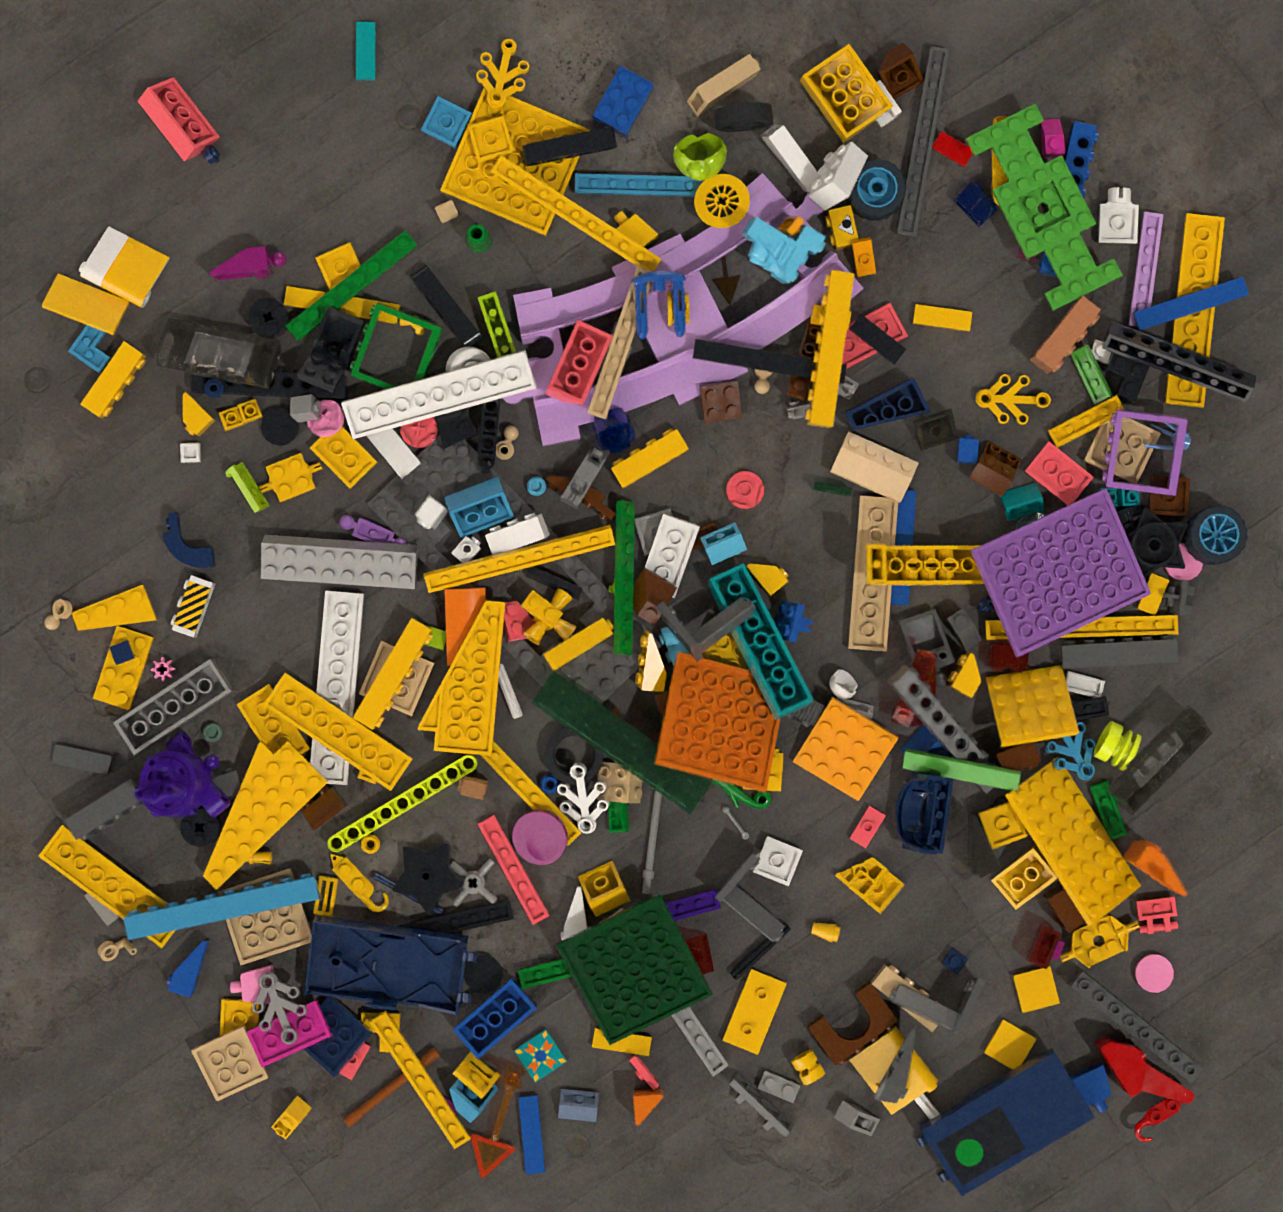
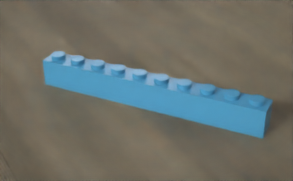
(222, 907)

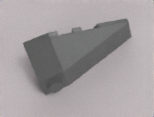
(896, 1078)

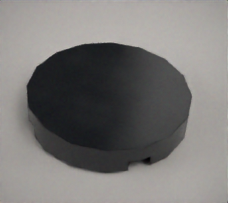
(279, 427)
(484, 974)

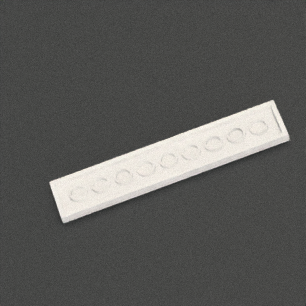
(439, 394)
(338, 672)

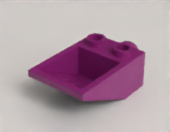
(249, 263)

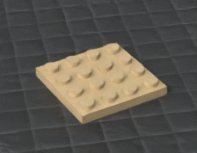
(271, 930)

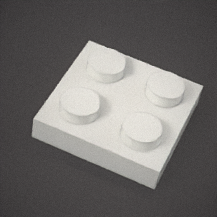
(778, 860)

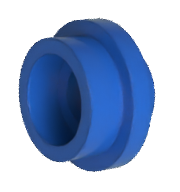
(544, 787)

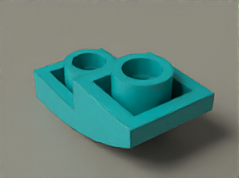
(1123, 497)

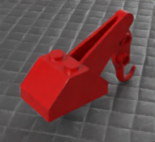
(1135, 1075)

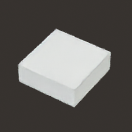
(190, 452)

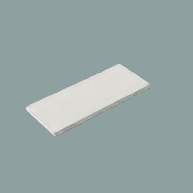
(395, 451)

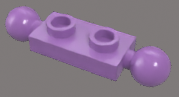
(369, 531)

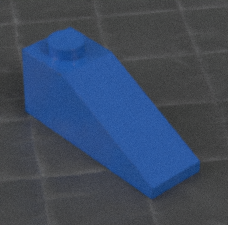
(185, 977)

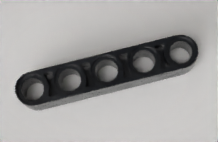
(569, 146)
(446, 306)
(488, 435)

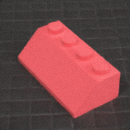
(178, 118)
(578, 364)

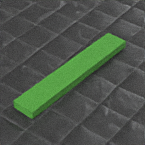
(961, 769)

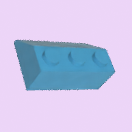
(479, 507)

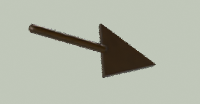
(727, 284)

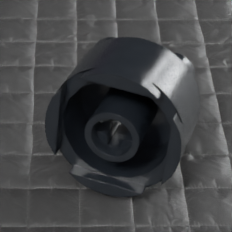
(267, 307)
(191, 833)

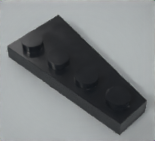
(454, 426)

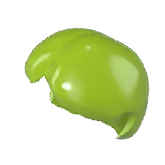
(700, 156)

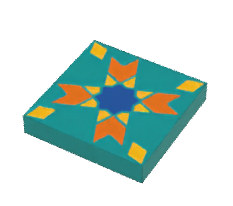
(540, 1055)

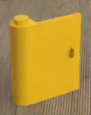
(876, 1059)

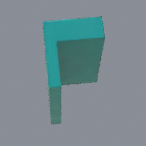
(1022, 501)

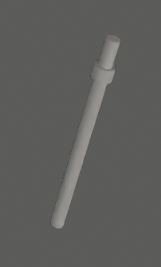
(648, 873)

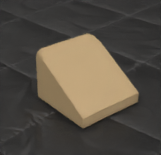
(446, 211)

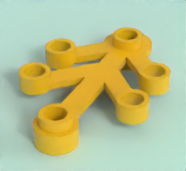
(501, 76)
(1009, 399)

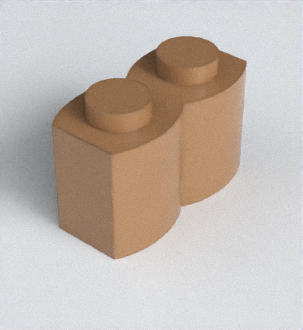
(473, 787)

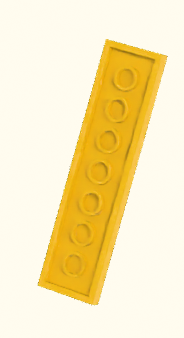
(338, 731)
(101, 878)

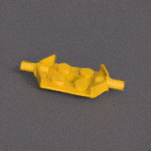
(1114, 936)

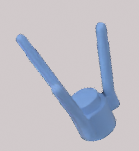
(1187, 441)

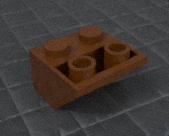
(995, 468)

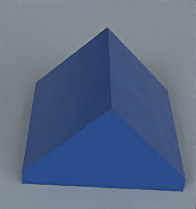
(924, 742)

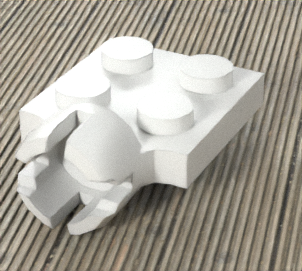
(1118, 218)

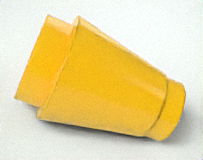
(826, 931)

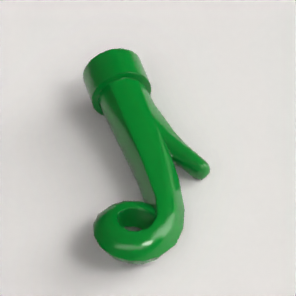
(736, 792)

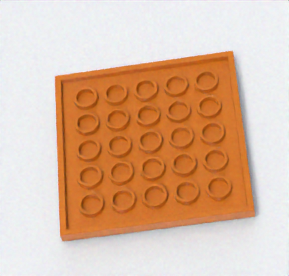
(717, 724)

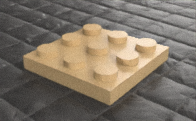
(1131, 452)
(413, 686)
(229, 1063)

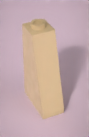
(723, 84)

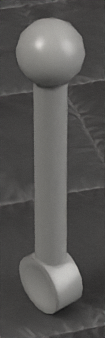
(744, 835)

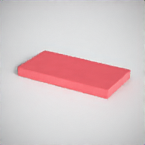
(887, 320)

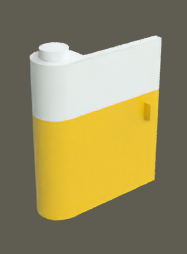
(124, 267)

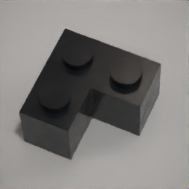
(1131, 374)

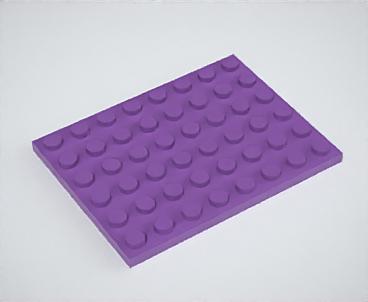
(1060, 572)

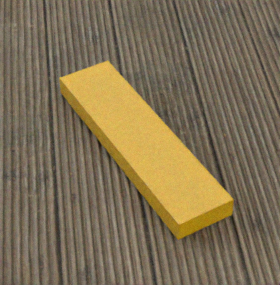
(1085, 422)

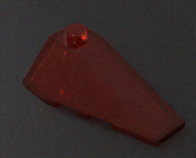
(925, 665)

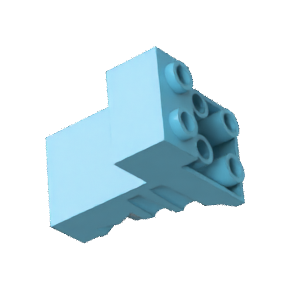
(778, 252)

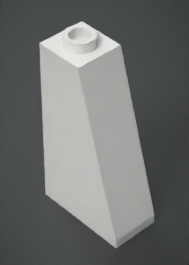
(790, 155)

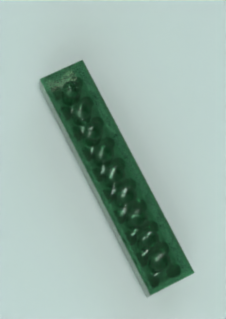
(618, 741)

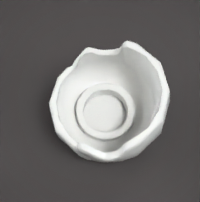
(842, 684)

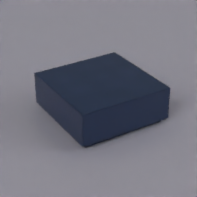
(122, 652)

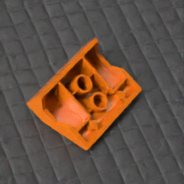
(1151, 861)

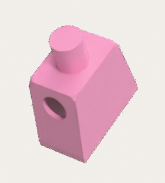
(250, 984)

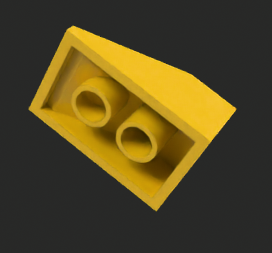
(1024, 877)

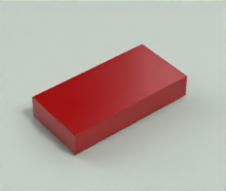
(952, 149)

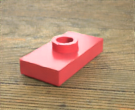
(867, 826)
(353, 1065)
(643, 1072)

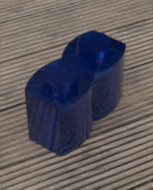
(975, 204)

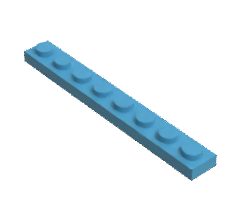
(638, 185)

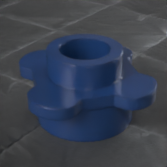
(985, 605)

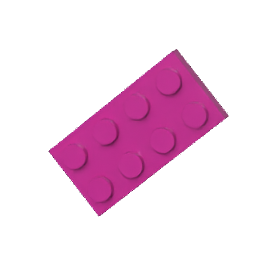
(310, 1029)

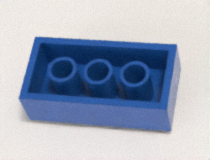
(495, 1017)

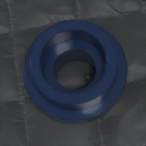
(211, 154)
(220, 388)

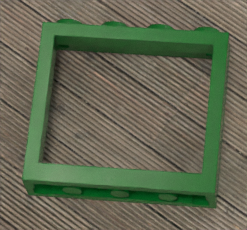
(368, 332)

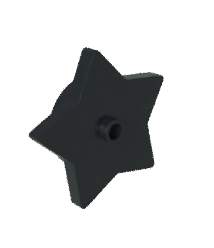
(1167, 552)
(441, 879)

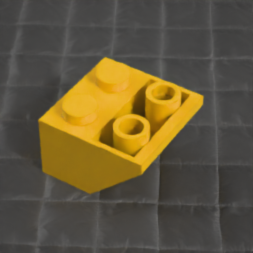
(966, 677)

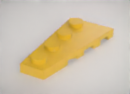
(121, 609)

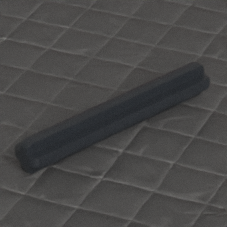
(754, 956)

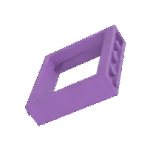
(1113, 439)

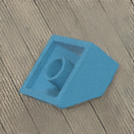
(467, 1102)

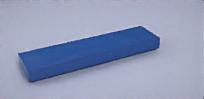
(531, 1134)

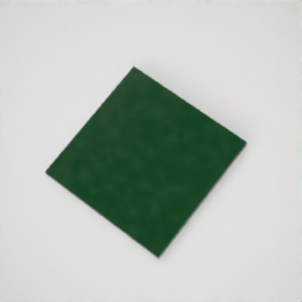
(634, 969)

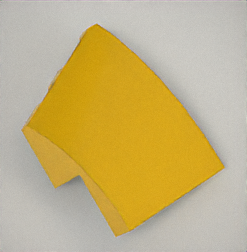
(872, 883)

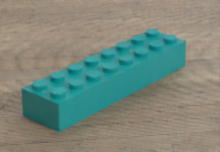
(762, 644)

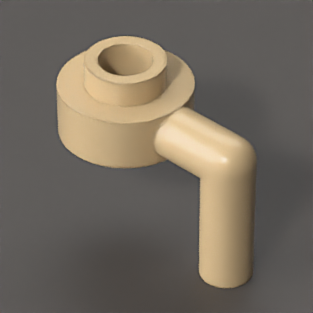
(109, 949)

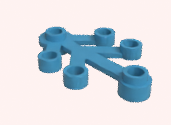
(1073, 750)

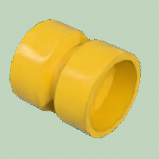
(808, 1067)

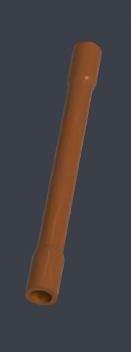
(359, 1112)

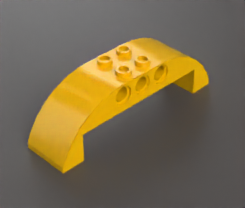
(921, 565)

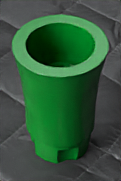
(478, 245)

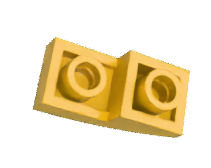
(240, 415)

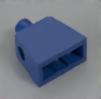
(1093, 1086)

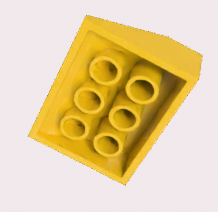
(846, 93)

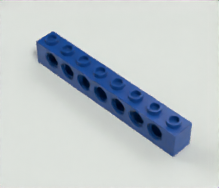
(1078, 132)

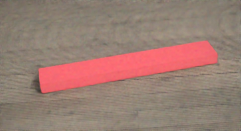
(513, 869)

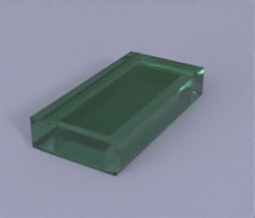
(832, 489)

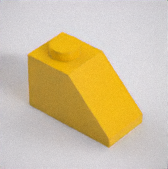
(195, 416)
(768, 577)

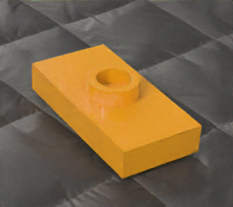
(863, 257)

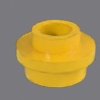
(370, 850)

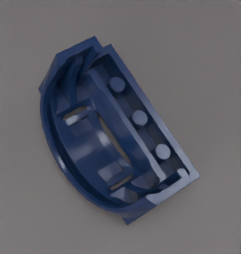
(909, 812)

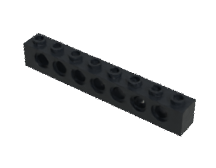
(1179, 362)
(277, 390)

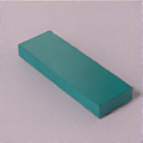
(365, 51)

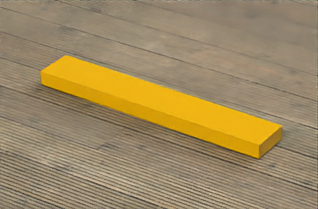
(355, 307)

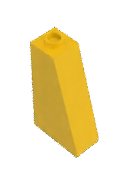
(579, 643)

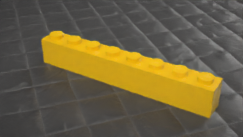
(830, 349)

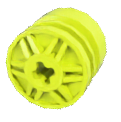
(1114, 744)

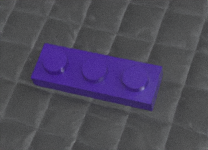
(694, 905)

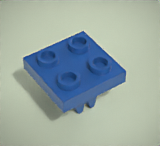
(791, 620)

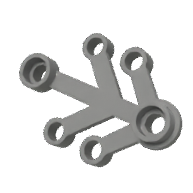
(278, 1004)

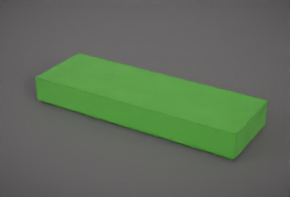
(1091, 374)

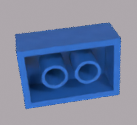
(623, 101)

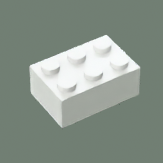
(837, 175)

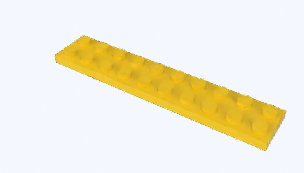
(1196, 272)

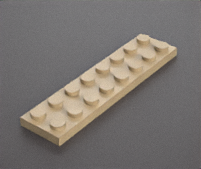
(871, 602)

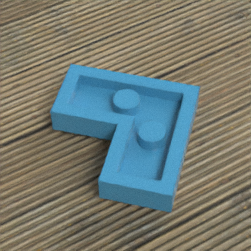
(86, 351)

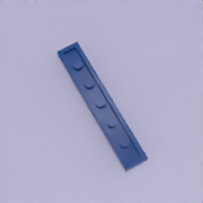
(1190, 303)
(904, 537)

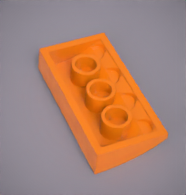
(461, 611)

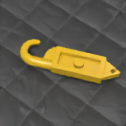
(357, 882)

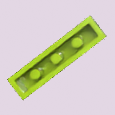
(496, 324)

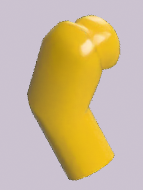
(418, 329)

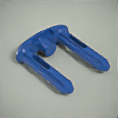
(659, 279)

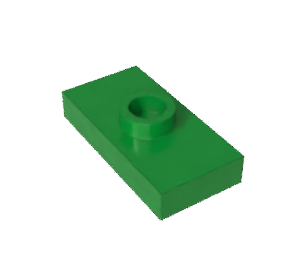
(618, 817)

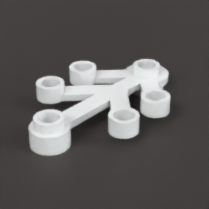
(582, 800)

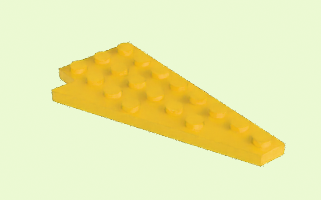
(467, 697)
(269, 797)

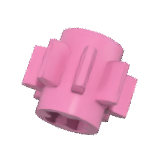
(160, 673)

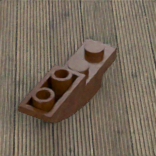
(799, 386)
(592, 498)

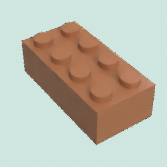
(1067, 332)

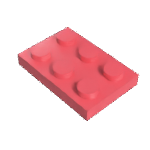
(1058, 474)

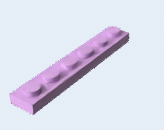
(1146, 263)

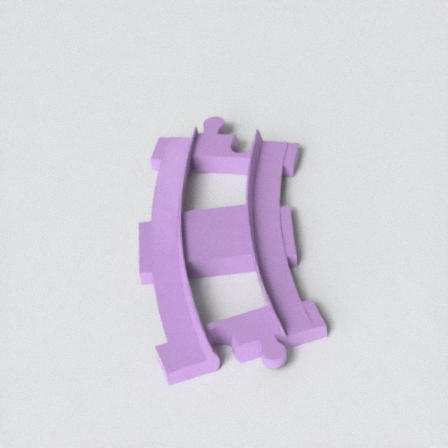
(676, 372)

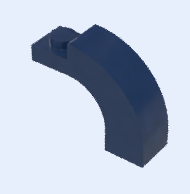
(181, 551)

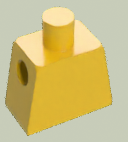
(635, 229)

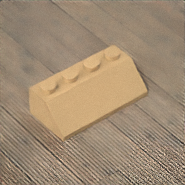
(874, 467)

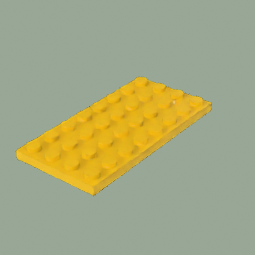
(1073, 841)

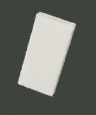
(1084, 684)

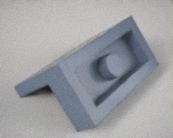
(578, 1105)

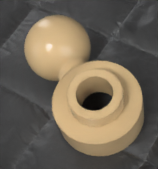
(762, 385)
(510, 434)
(61, 610)

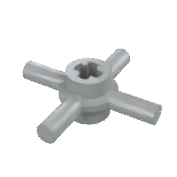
(479, 875)

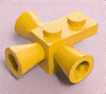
(547, 615)

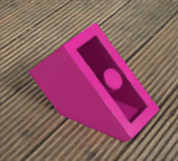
(1052, 139)

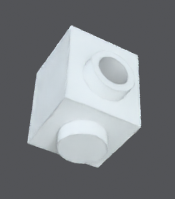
(467, 549)

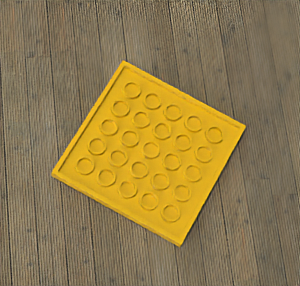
(481, 188)

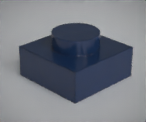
(954, 961)

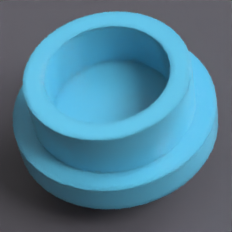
(536, 486)

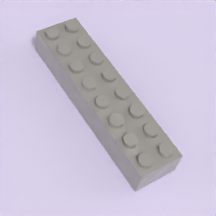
(339, 561)

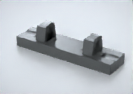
(585, 476)
(773, 1116)

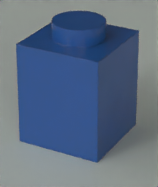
(967, 449)

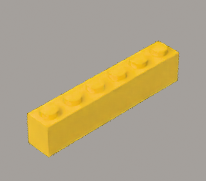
(393, 673)

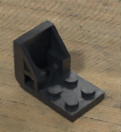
(332, 349)

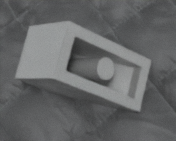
(856, 1118)

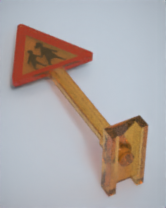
(490, 1151)

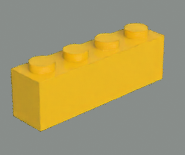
(113, 380)
(650, 458)

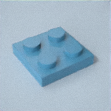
(446, 122)

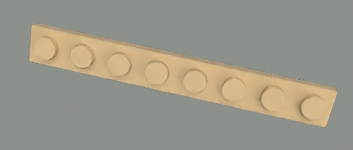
(617, 353)

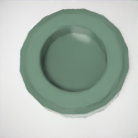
(213, 732)

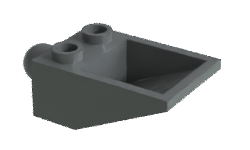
(927, 634)

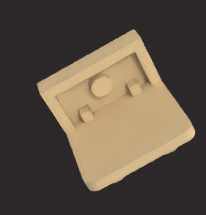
(620, 783)

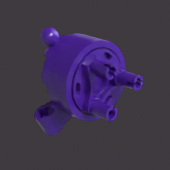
(179, 782)

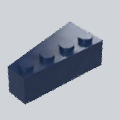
(890, 405)

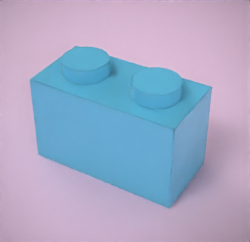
(723, 543)

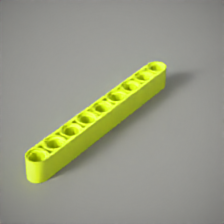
(393, 805)

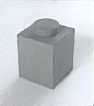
(305, 408)

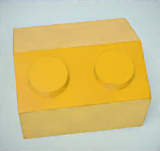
(604, 888)

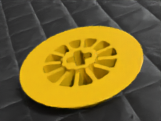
(707, 188)

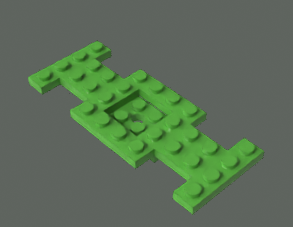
(1032, 185)

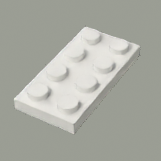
(672, 549)

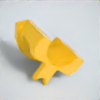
(670, 308)

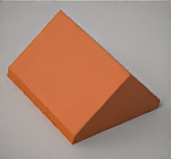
(645, 1102)

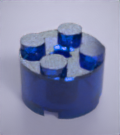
(614, 432)

